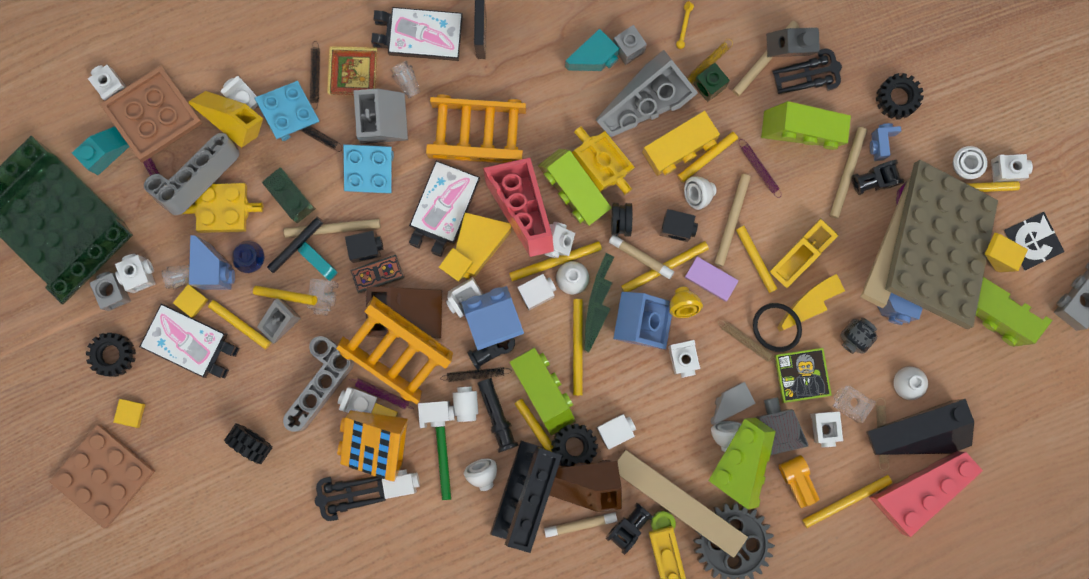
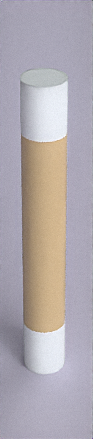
(642, 257)
(580, 524)

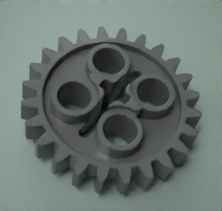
(749, 526)

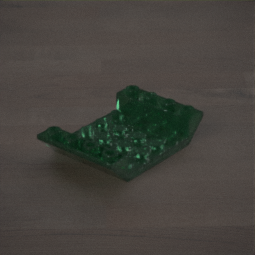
(55, 220)

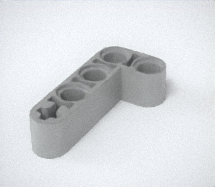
(194, 177)
(315, 387)

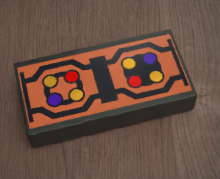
(377, 273)

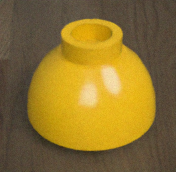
(685, 303)

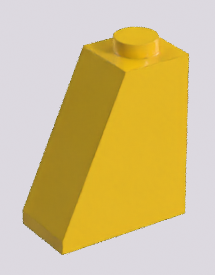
(480, 240)

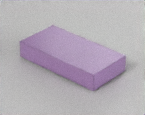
(711, 279)

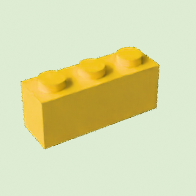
(681, 144)

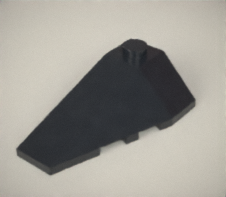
(931, 431)

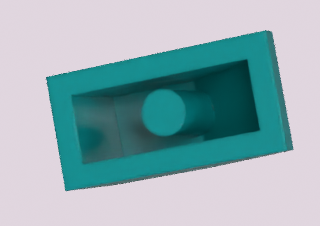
(594, 54)
(101, 150)

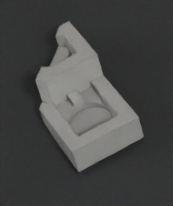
(732, 402)

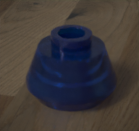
(245, 262)

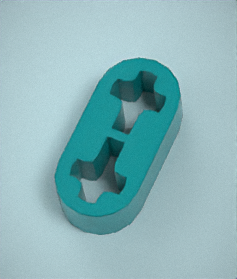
(317, 261)

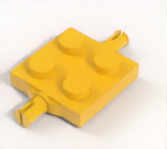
(603, 160)
(223, 208)

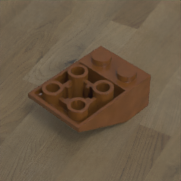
(418, 306)
(590, 485)

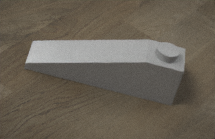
(651, 92)

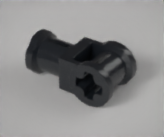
(879, 177)
(486, 354)
(628, 529)

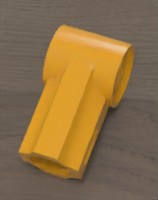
(796, 475)

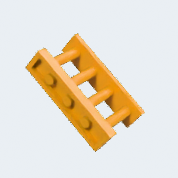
(463, 150)
(397, 327)

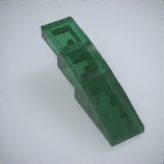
(596, 311)

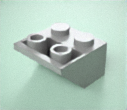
(380, 116)

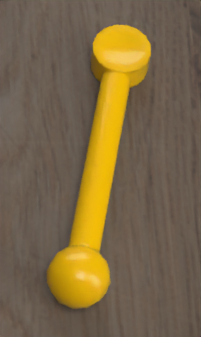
(688, 7)

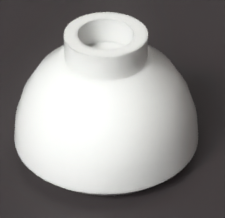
(969, 162)
(699, 192)
(572, 277)
(910, 383)
(724, 433)
(481, 473)

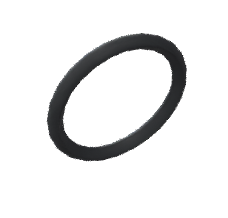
(792, 313)

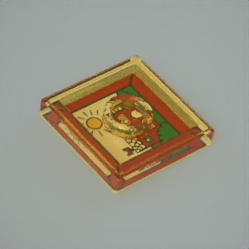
(351, 69)

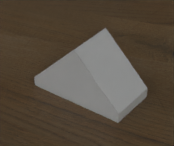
(278, 320)

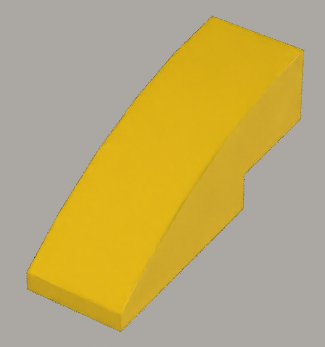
(804, 253)
(812, 301)

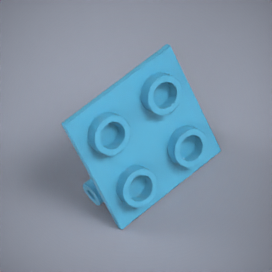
(286, 110)
(368, 168)

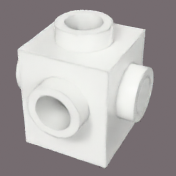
(562, 240)
(135, 273)

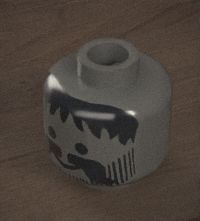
(859, 336)

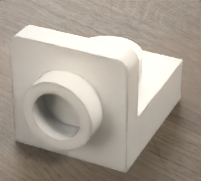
(239, 91)
(356, 400)

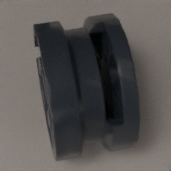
(621, 219)

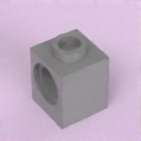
(630, 44)
(116, 299)

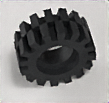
(909, 87)
(96, 354)
(586, 438)
(248, 443)

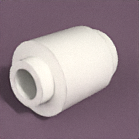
(465, 404)

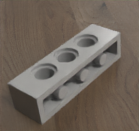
(1069, 305)

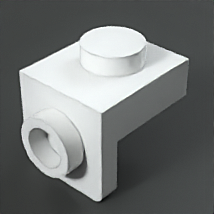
(462, 293)

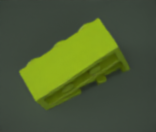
(806, 125)
(574, 186)
(1007, 317)
(543, 390)
(744, 463)

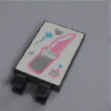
(419, 33)
(443, 206)
(187, 342)

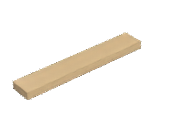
(874, 288)
(681, 504)

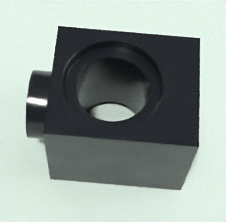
(678, 226)
(364, 246)

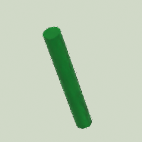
(443, 463)

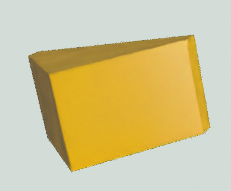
(1005, 254)

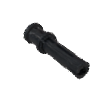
(500, 425)

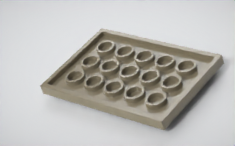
(942, 245)

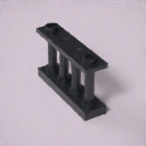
(525, 496)

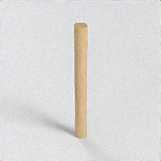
(757, 68)
(848, 172)
(732, 220)
(336, 227)

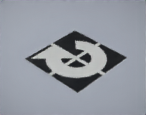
(1039, 239)

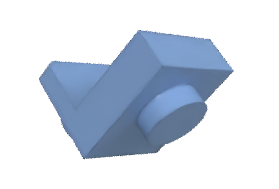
(880, 142)

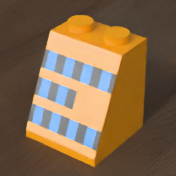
(373, 443)

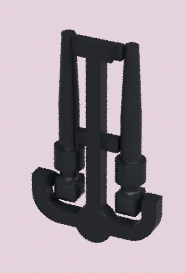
(834, 68)
(321, 500)

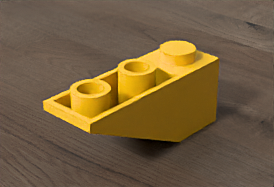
(229, 116)

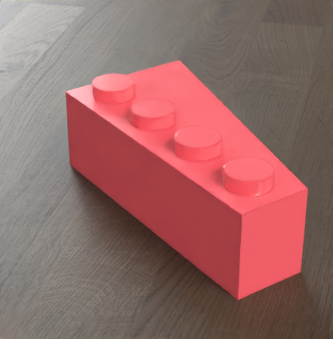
(520, 200)
(926, 492)

